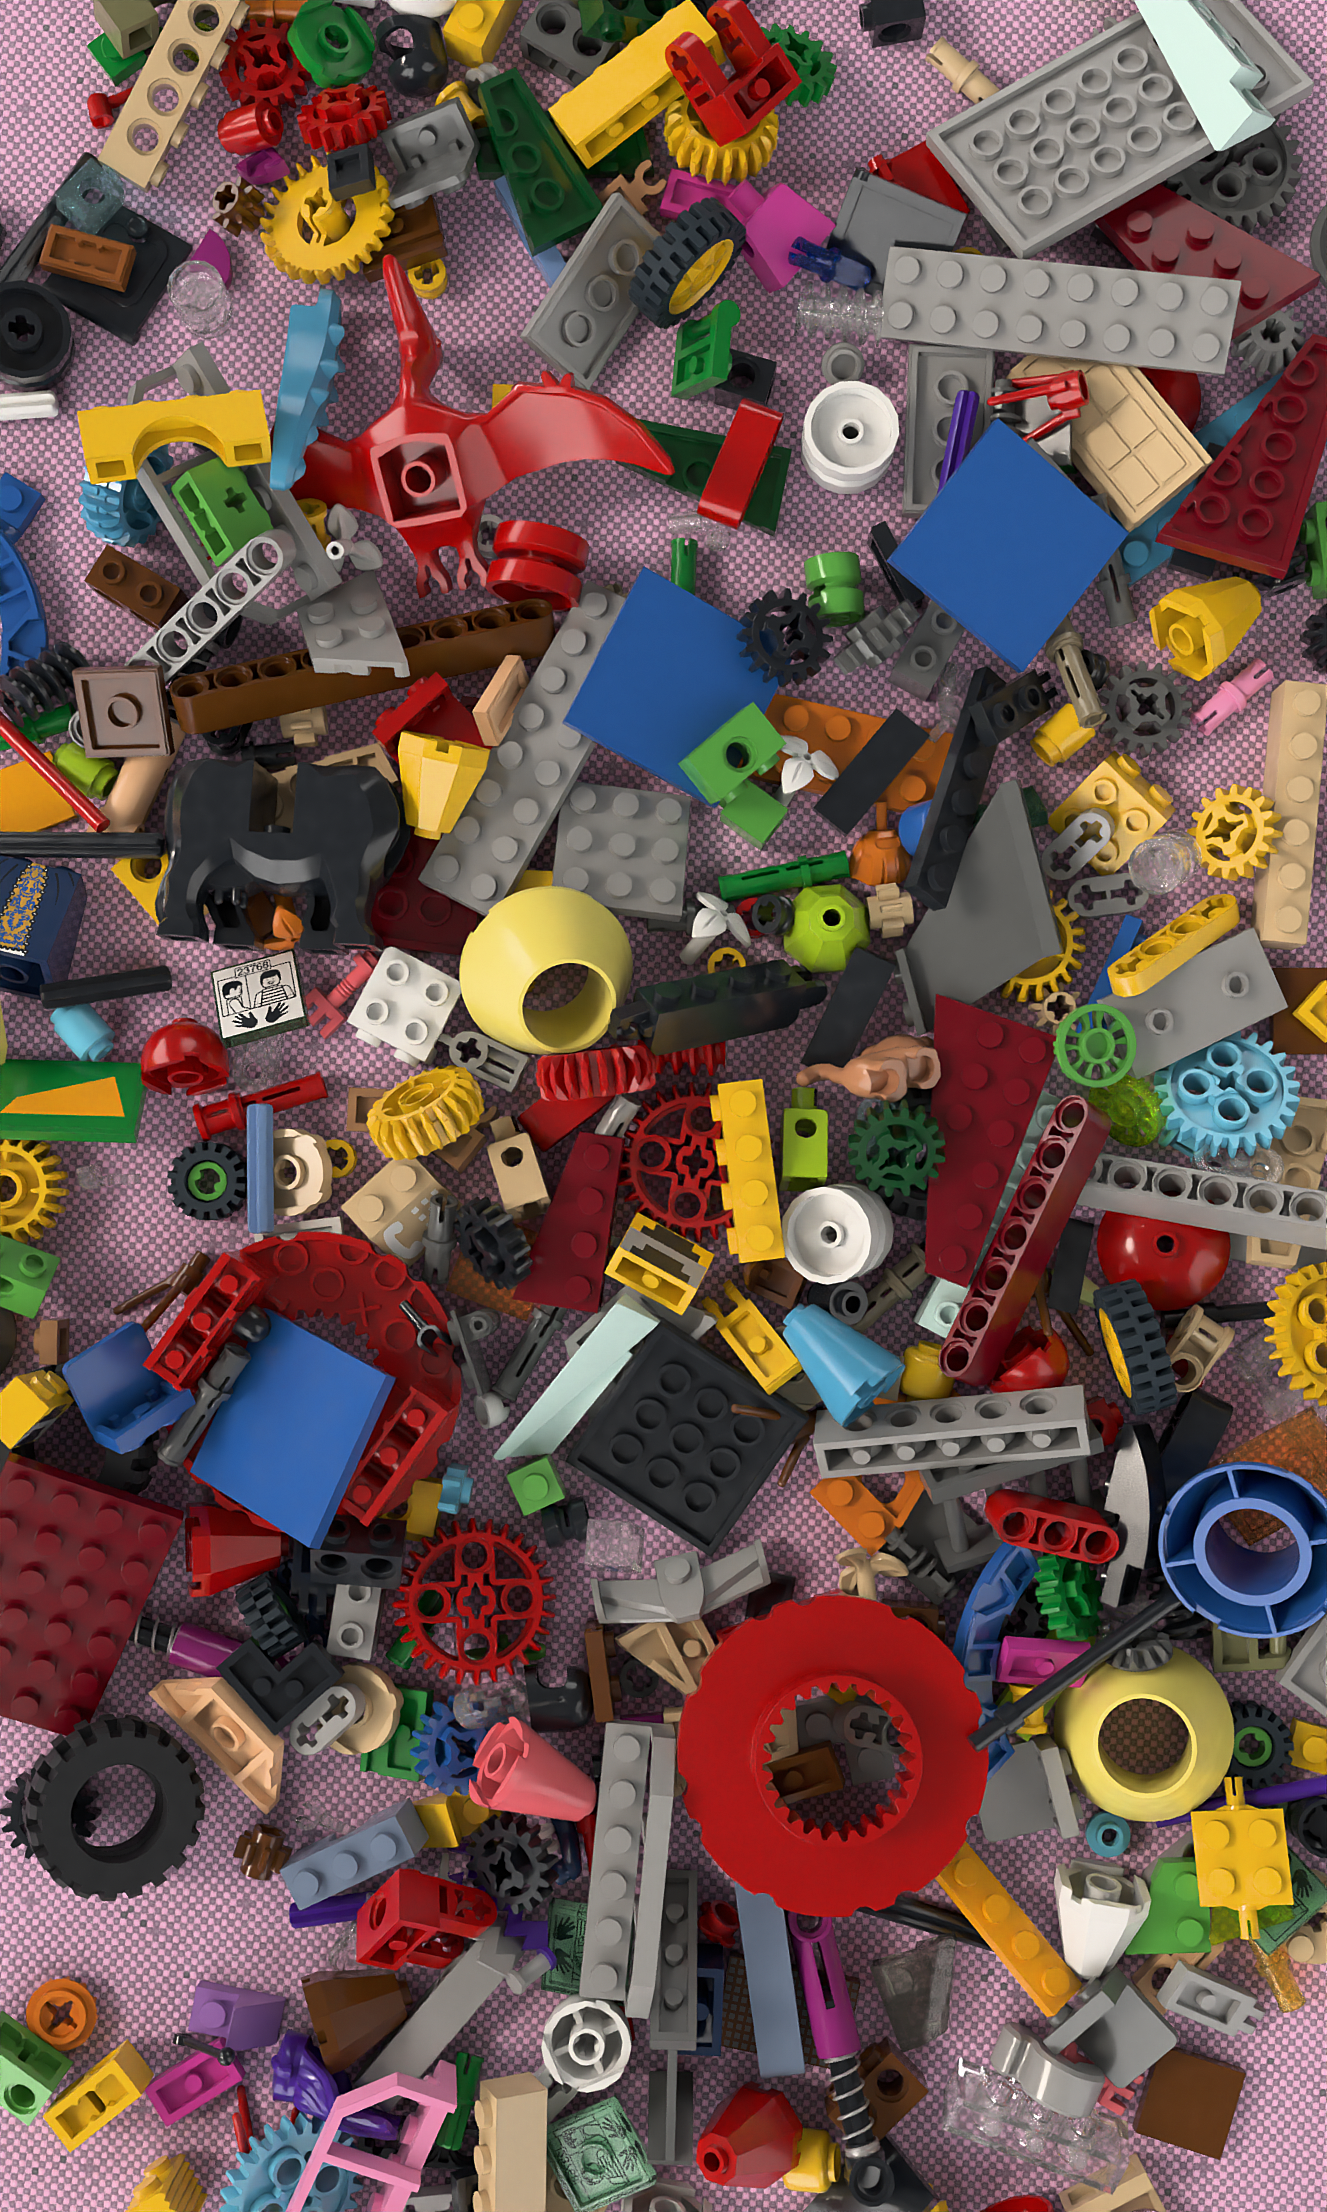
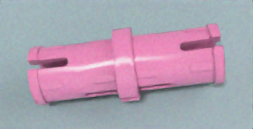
(1232, 696)

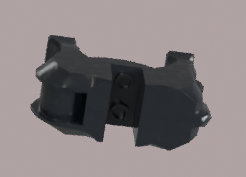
(228, 849)

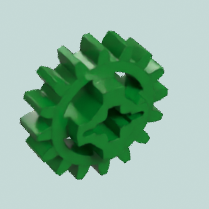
(809, 62)
(1069, 1596)

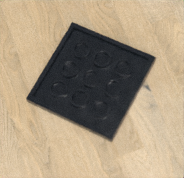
(677, 1446)

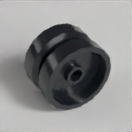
(50, 343)

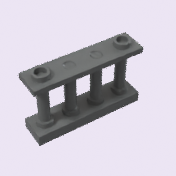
(977, 1545)

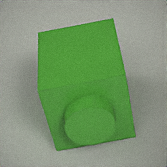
(753, 815)
(536, 1484)

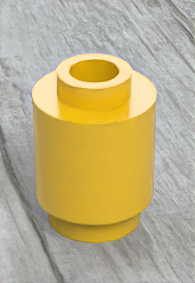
(1060, 736)

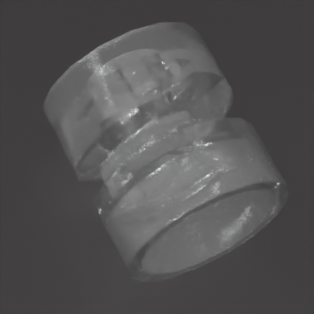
(201, 299)
(1165, 861)

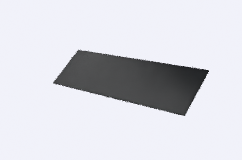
(1070, 1266)

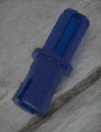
(830, 264)

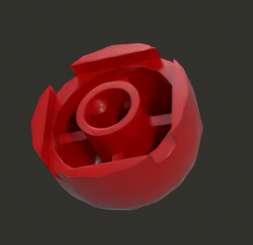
(184, 1057)
(1032, 1362)

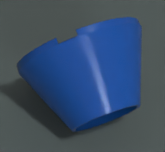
(1240, 1587)

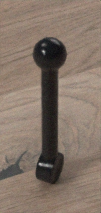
(224, 2056)

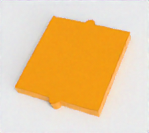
(29, 801)

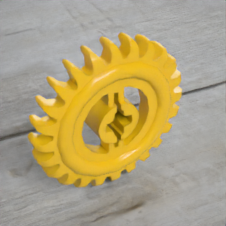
(333, 244)

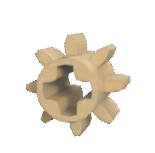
(305, 726)
(889, 910)
(1047, 1017)

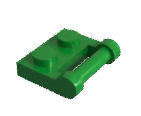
(703, 360)

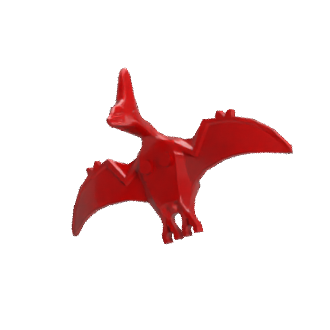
(436, 465)

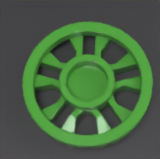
(1095, 1045)

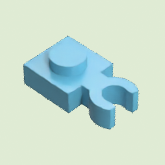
(456, 1488)

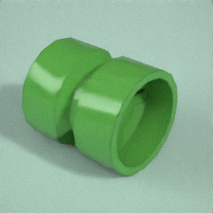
(833, 584)

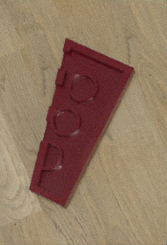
(577, 1229)

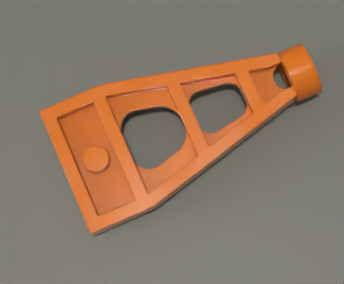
(862, 1512)

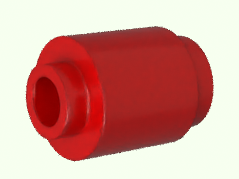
(250, 128)

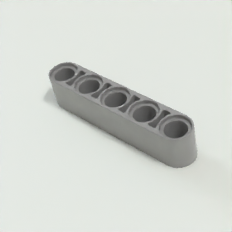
(438, 2015)

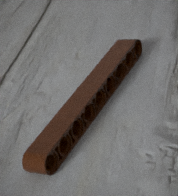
(290, 685)

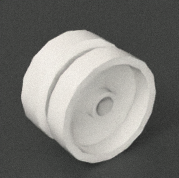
(849, 437)
(837, 1232)

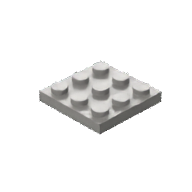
(624, 849)

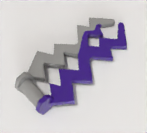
(534, 1931)

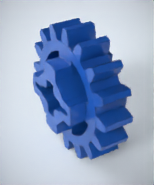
(438, 1752)

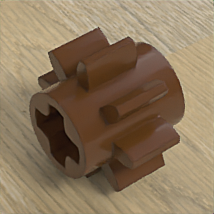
(238, 206)
(262, 1851)

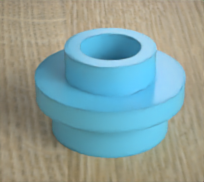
(1101, 1822)

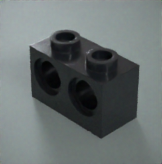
(361, 1553)

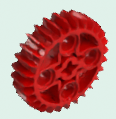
(634, 1166)
(474, 1579)

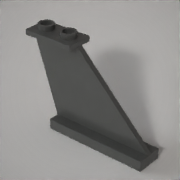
(994, 918)
(674, 2023)

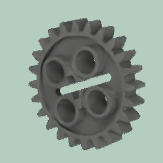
(1252, 195)

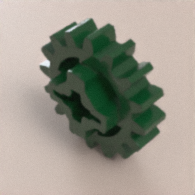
(898, 1129)

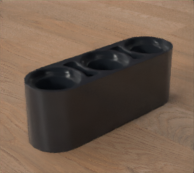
(1191, 1437)

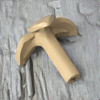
(859, 1577)

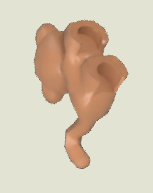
(883, 1069)

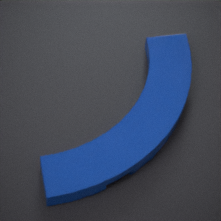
(20, 609)
(979, 1627)

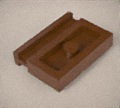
(413, 239)
(604, 1686)

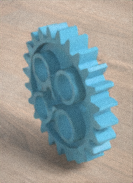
(1229, 1093)
(268, 2186)

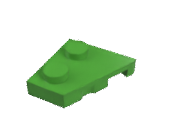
(1175, 1914)

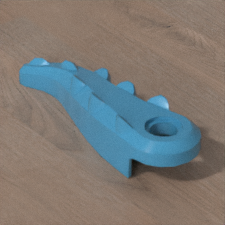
(306, 384)

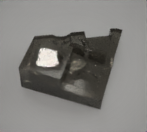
(917, 1989)

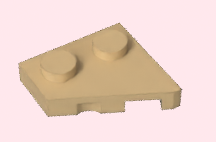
(670, 1650)

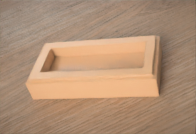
(495, 707)

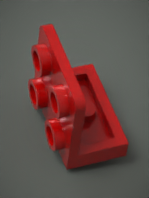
(429, 711)

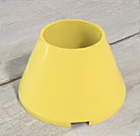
(524, 939)
(1160, 1796)

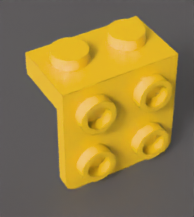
(1129, 799)

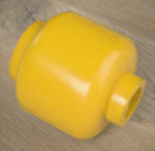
(922, 1373)
(817, 2165)

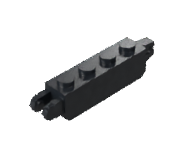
(717, 1006)

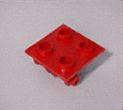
(921, 173)

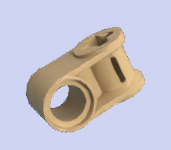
(1197, 1348)

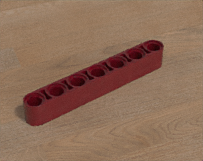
(1033, 1217)

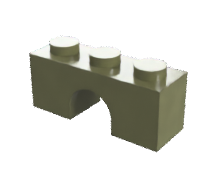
(132, 23)

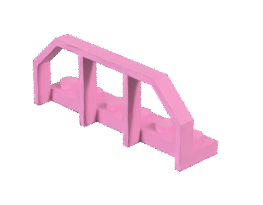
(401, 2171)

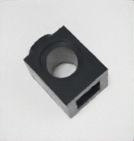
(892, 21)
(757, 369)

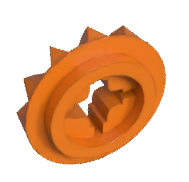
(41, 2013)

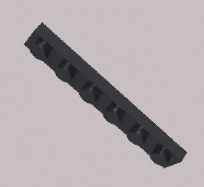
(953, 803)

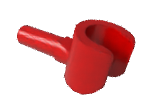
(101, 107)

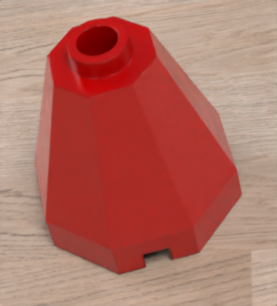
(227, 1548)
(750, 2139)

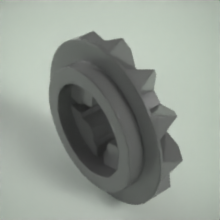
(1143, 1653)

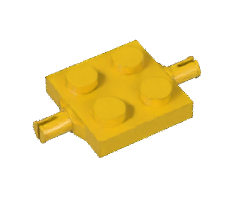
(1241, 1857)

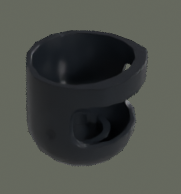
(420, 69)
(562, 1707)

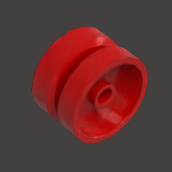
(537, 563)

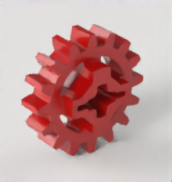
(265, 66)
(344, 117)

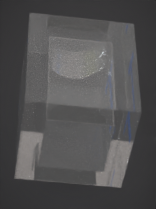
(614, 1546)

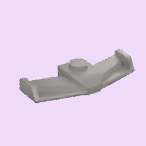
(681, 1588)

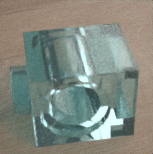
(88, 216)

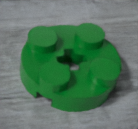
(326, 63)

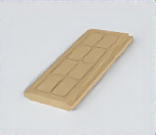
(1126, 438)

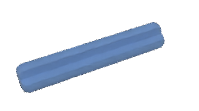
(260, 1169)

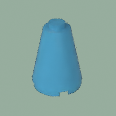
(840, 1362)

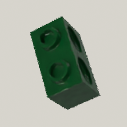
(621, 19)

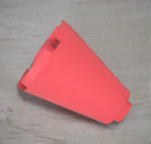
(529, 1776)

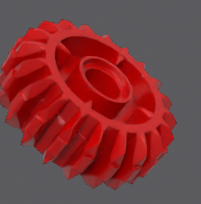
(596, 1072)

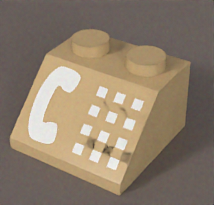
(396, 1207)

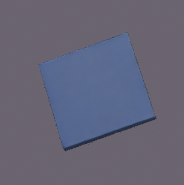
(1007, 546)
(666, 681)
(293, 1429)

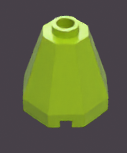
(823, 946)

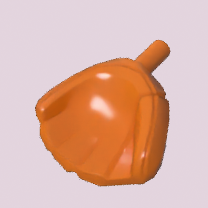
(879, 854)

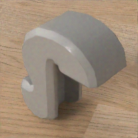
(1045, 2077)

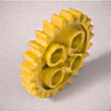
(1298, 1334)

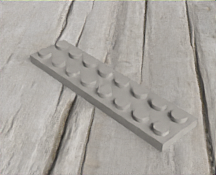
(1059, 310)
(527, 771)

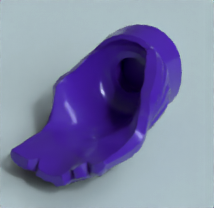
(305, 2082)

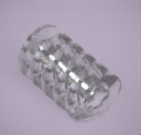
(839, 313)

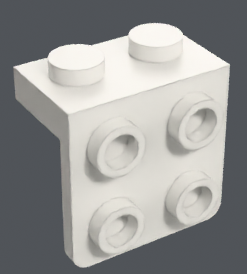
(405, 1006)

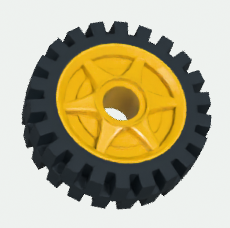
(687, 262)
(1135, 1347)

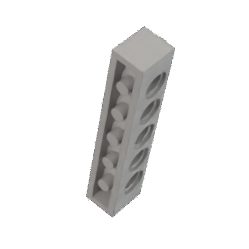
(955, 1432)

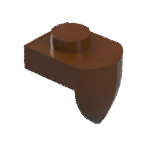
(775, 1281)

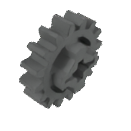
(876, 637)
(1157, 718)

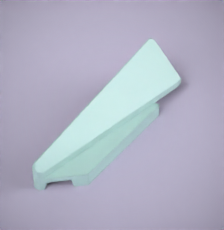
(1209, 69)
(580, 1381)

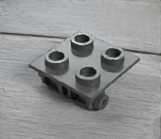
(1030, 414)
(465, 1331)
(916, 1549)

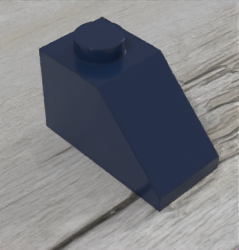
(709, 2000)

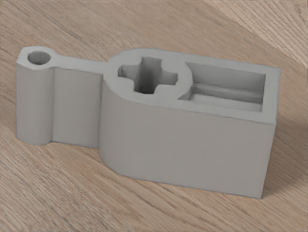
(489, 1051)

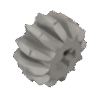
(1266, 355)

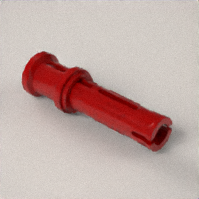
(233, 1111)

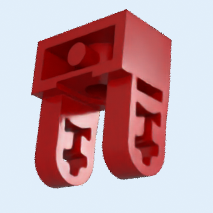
(755, 88)
(416, 1911)

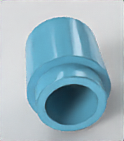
(83, 1031)

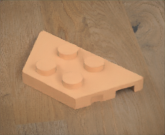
(227, 1733)

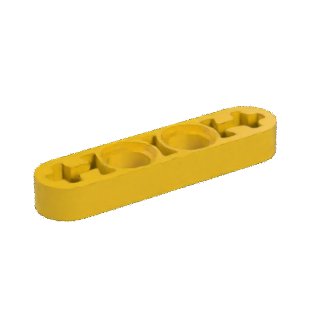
(1173, 945)

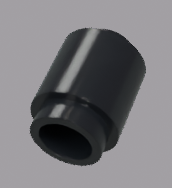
(842, 1300)

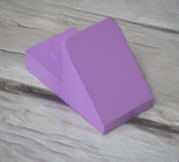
(239, 2014)

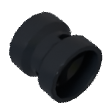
(556, 1524)

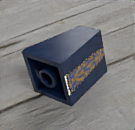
(37, 924)

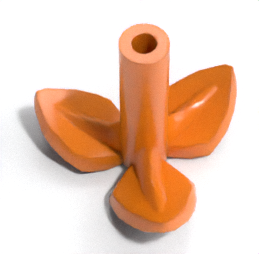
(286, 925)

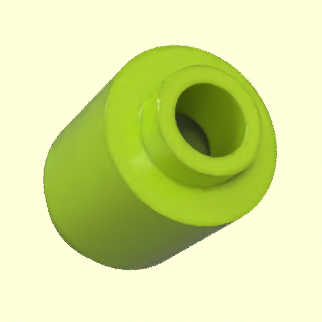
(90, 775)

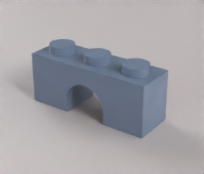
(343, 1862)

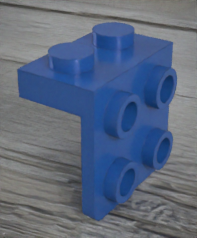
(119, 1394)

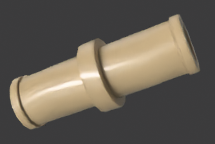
(960, 72)

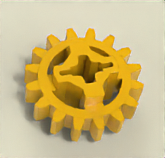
(1235, 833)

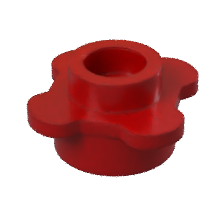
(719, 1922)

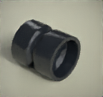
(1308, 1823)

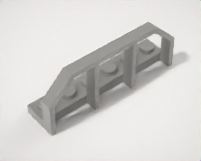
(311, 565)
(616, 1861)

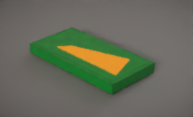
(71, 1100)

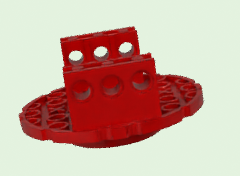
(332, 1277)
(729, 1786)

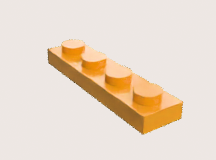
(1008, 1931)

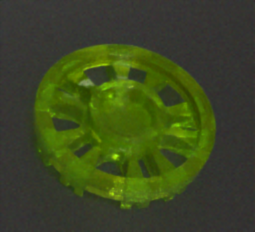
(1130, 1111)

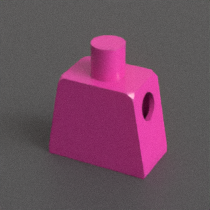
(771, 228)

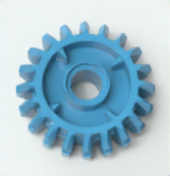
(121, 509)

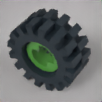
(189, 1171)
(272, 1615)
(1273, 1749)

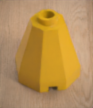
(1204, 623)
(437, 780)

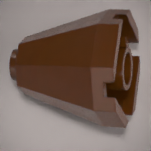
(353, 2011)

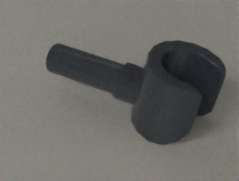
(426, 1332)

